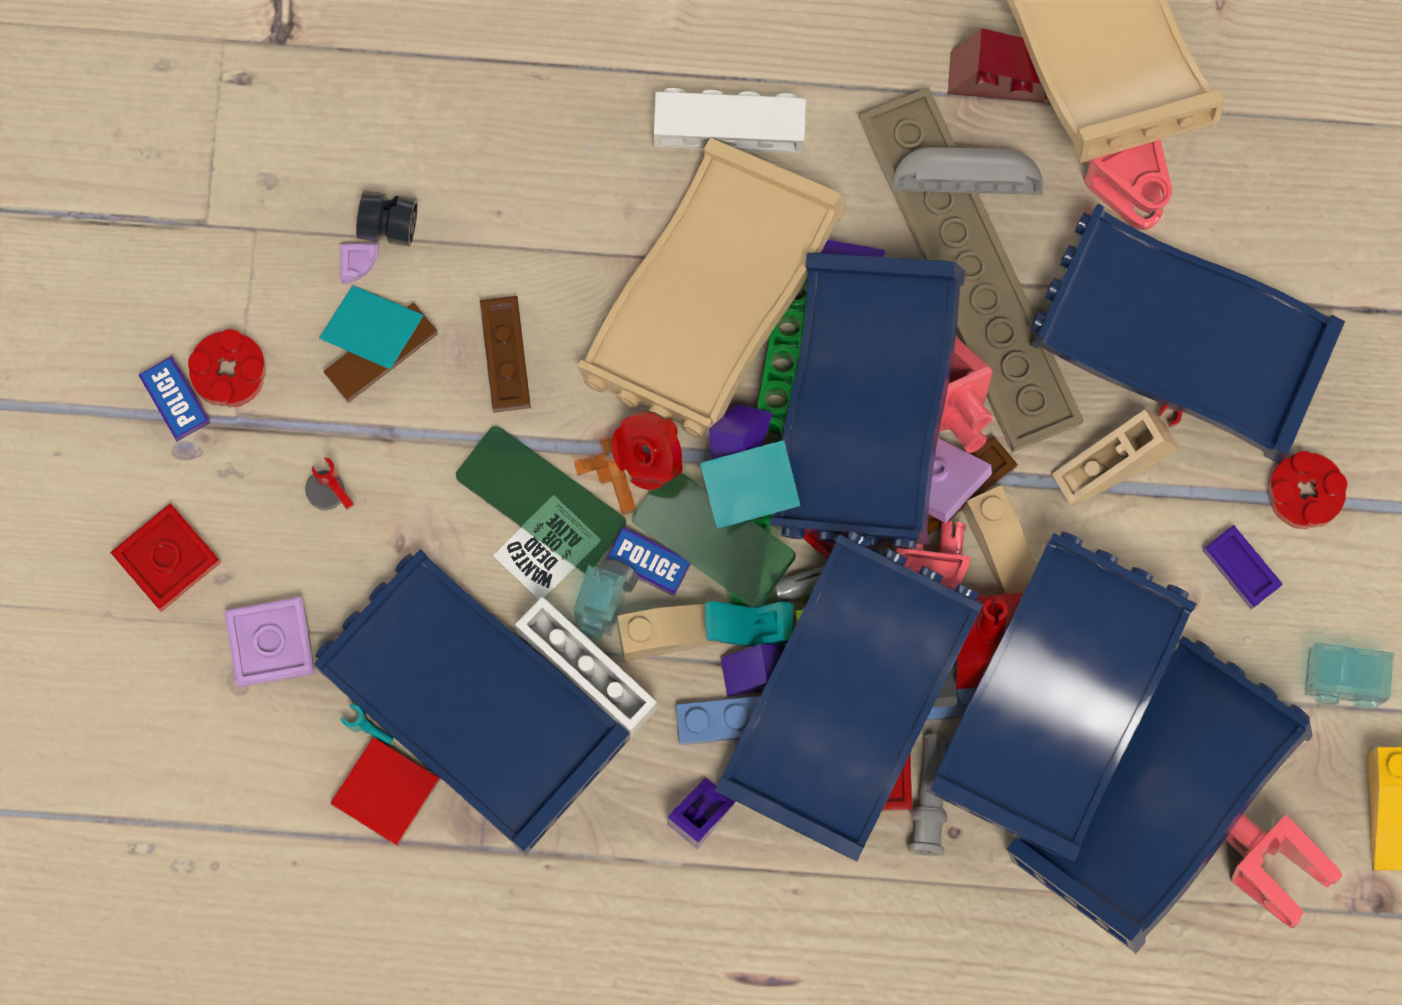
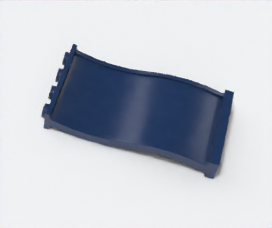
(1186, 333)
(870, 396)
(850, 695)
(1062, 696)
(471, 701)
(1174, 794)

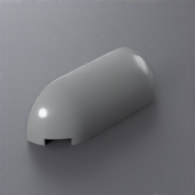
(968, 171)

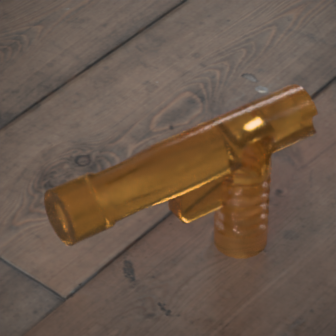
(607, 473)

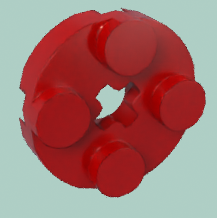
(227, 347)
(661, 439)
(1327, 483)

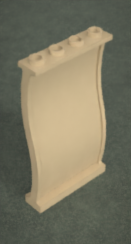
(1115, 72)
(711, 288)

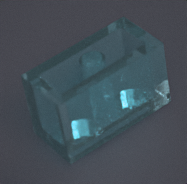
(599, 602)
(1349, 675)

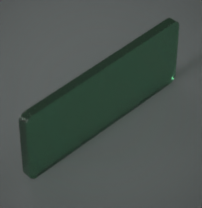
(540, 499)
(735, 556)

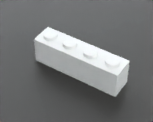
(738, 120)
(586, 666)

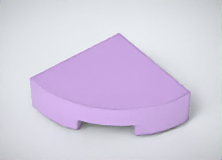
(357, 260)

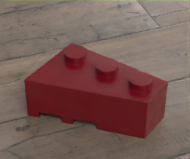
(994, 67)

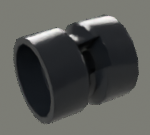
(386, 218)

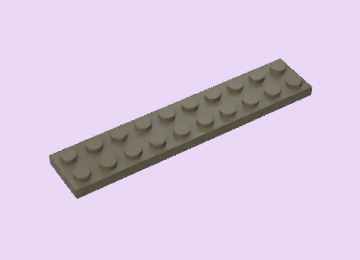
(993, 309)

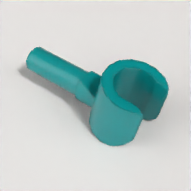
(366, 726)

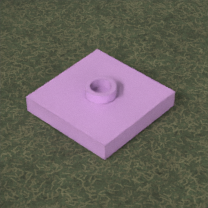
(954, 479)
(269, 642)

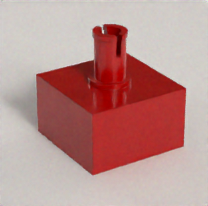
(983, 638)

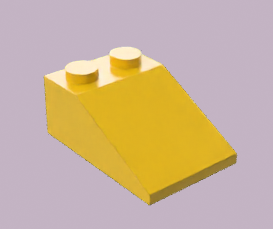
(1385, 807)

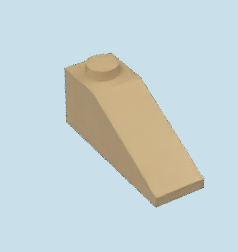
(1116, 457)
(1000, 539)
(662, 631)

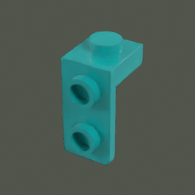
(747, 625)

